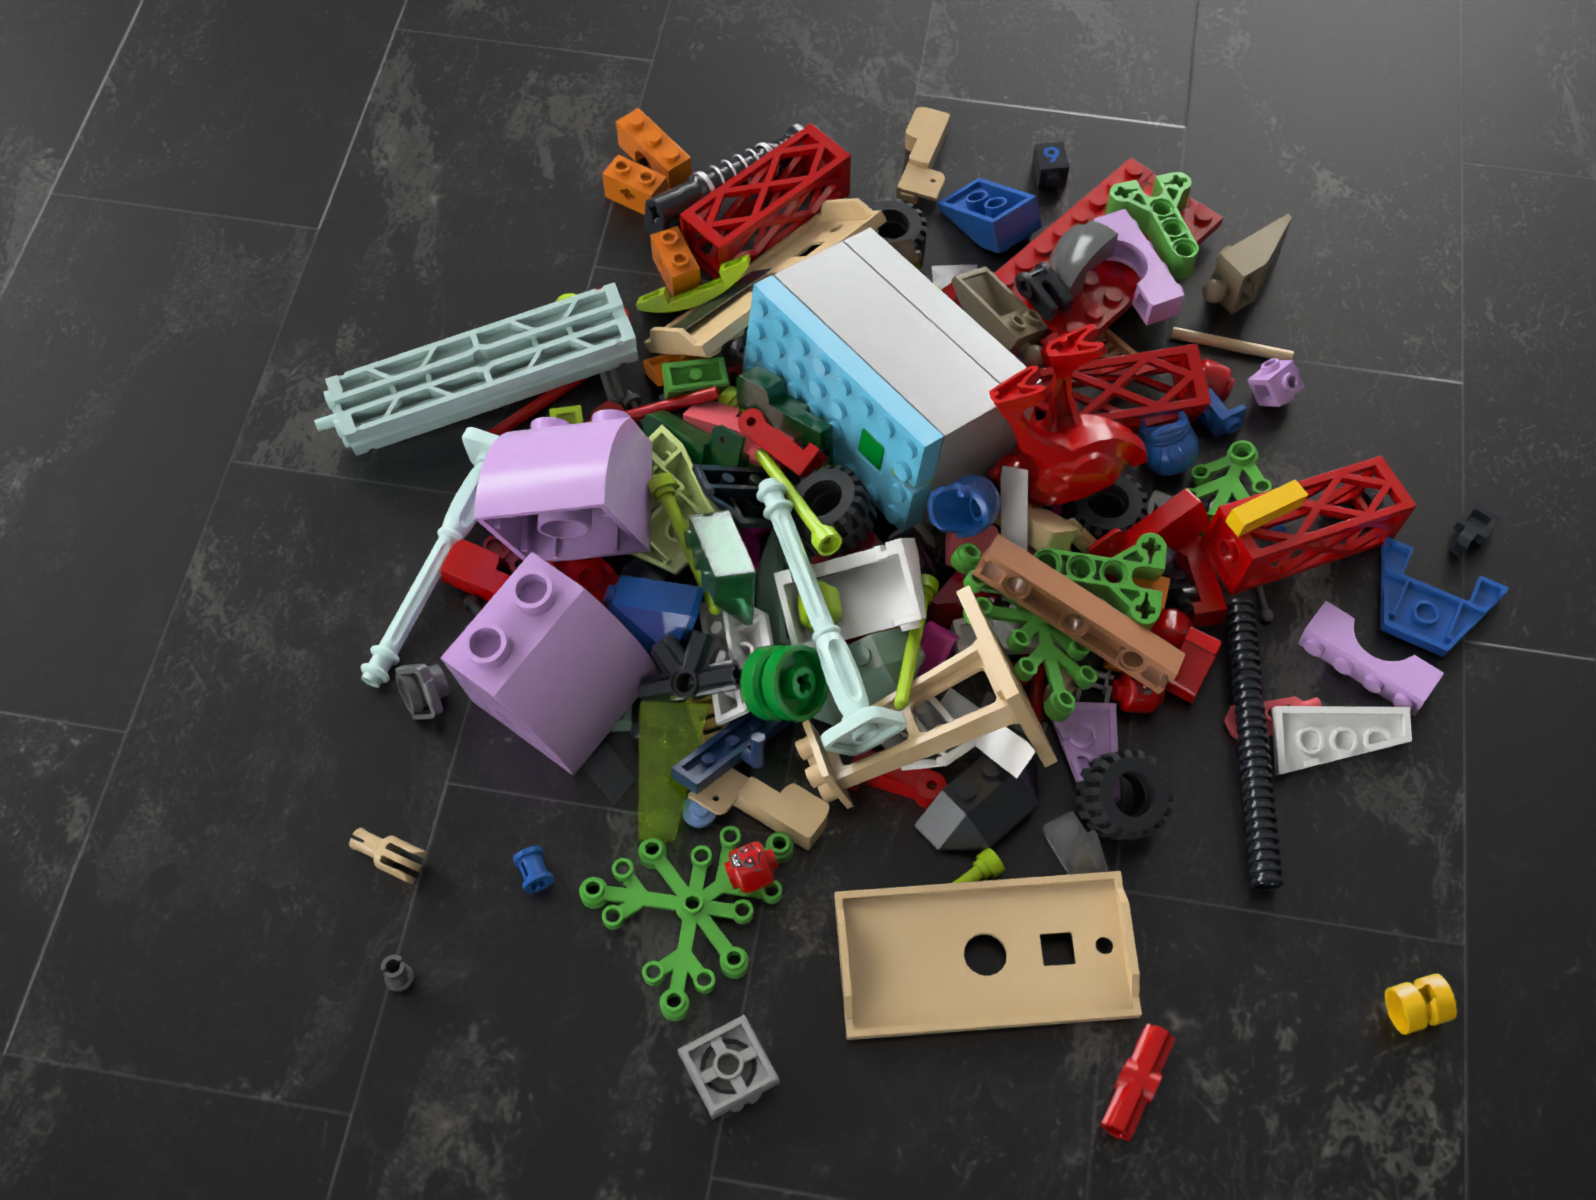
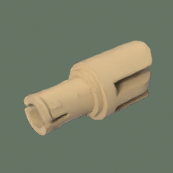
(386, 852)

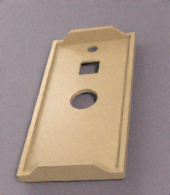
(705, 338)
(910, 971)

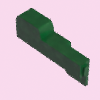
(768, 393)
(700, 445)

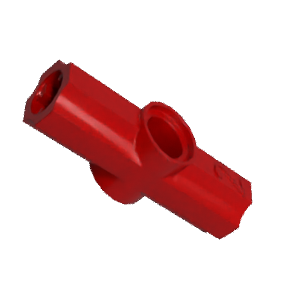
(1137, 1082)

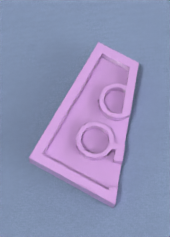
(1087, 735)

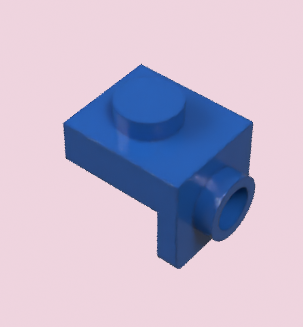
(1220, 419)

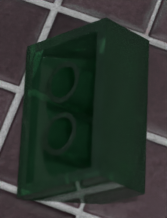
(723, 563)

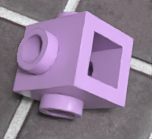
(1276, 382)

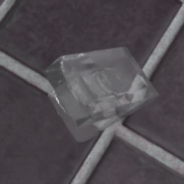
(1075, 848)

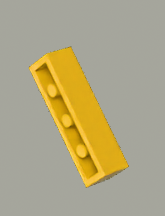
(1266, 508)

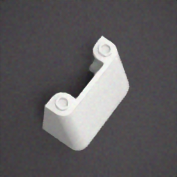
(876, 591)

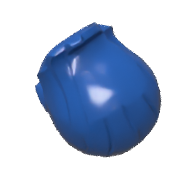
(1171, 446)
(964, 506)

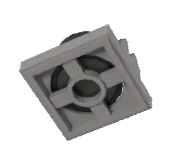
(729, 1067)

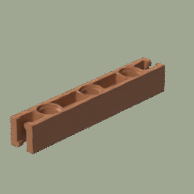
(1079, 614)

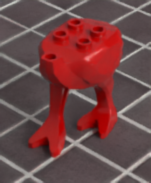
(1066, 451)

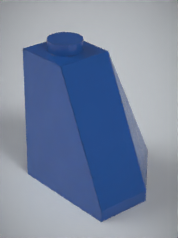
(654, 608)

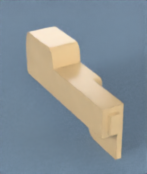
(924, 141)
(1046, 529)
(789, 812)

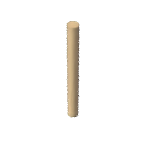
(1231, 344)

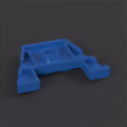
(1425, 613)

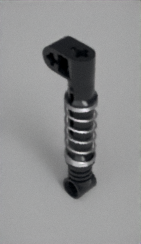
(665, 208)

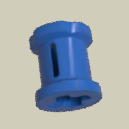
(533, 869)

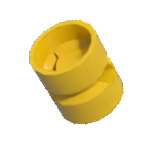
(1420, 1003)

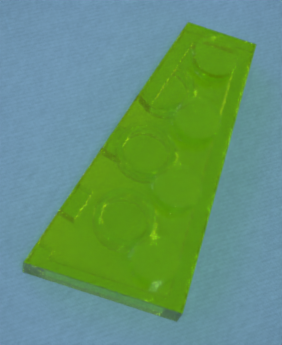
(665, 737)

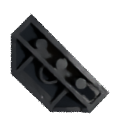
(736, 491)
(979, 807)

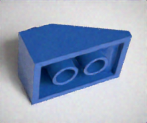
(993, 214)

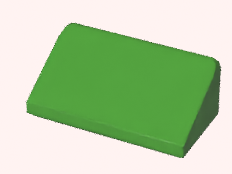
(693, 376)

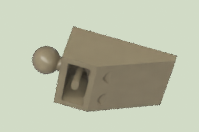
(1245, 267)
(1001, 314)

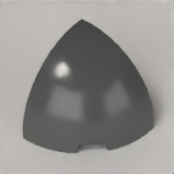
(1080, 251)

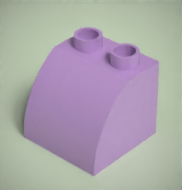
(569, 488)
(550, 663)

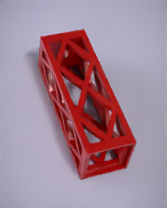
(826, 167)
(1181, 362)
(1241, 558)

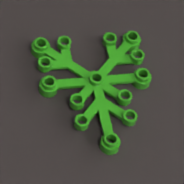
(1060, 702)
(682, 960)

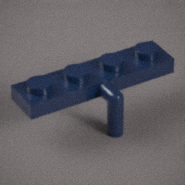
(738, 741)

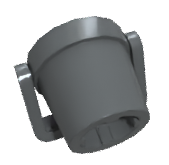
(422, 687)

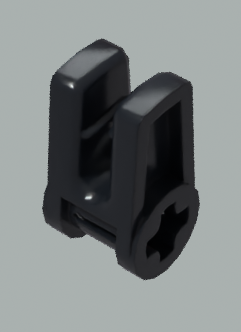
(1044, 291)

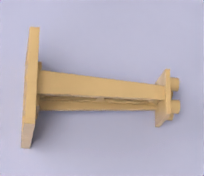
(1010, 707)

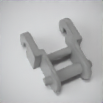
(1106, 688)

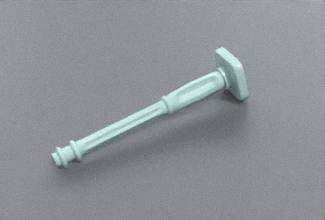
(455, 527)
(861, 724)

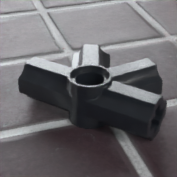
(681, 664)

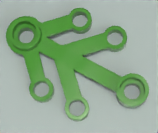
(1239, 458)

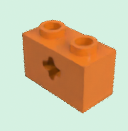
(632, 183)
(675, 260)

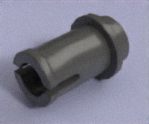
(397, 973)

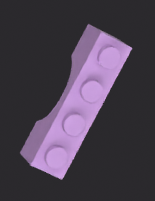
(1157, 293)
(1400, 682)

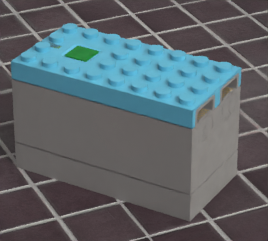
(886, 367)

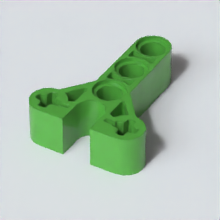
(1160, 218)
(1124, 566)

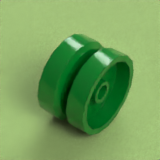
(784, 683)

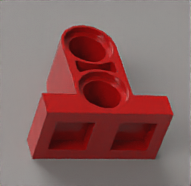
(1199, 657)

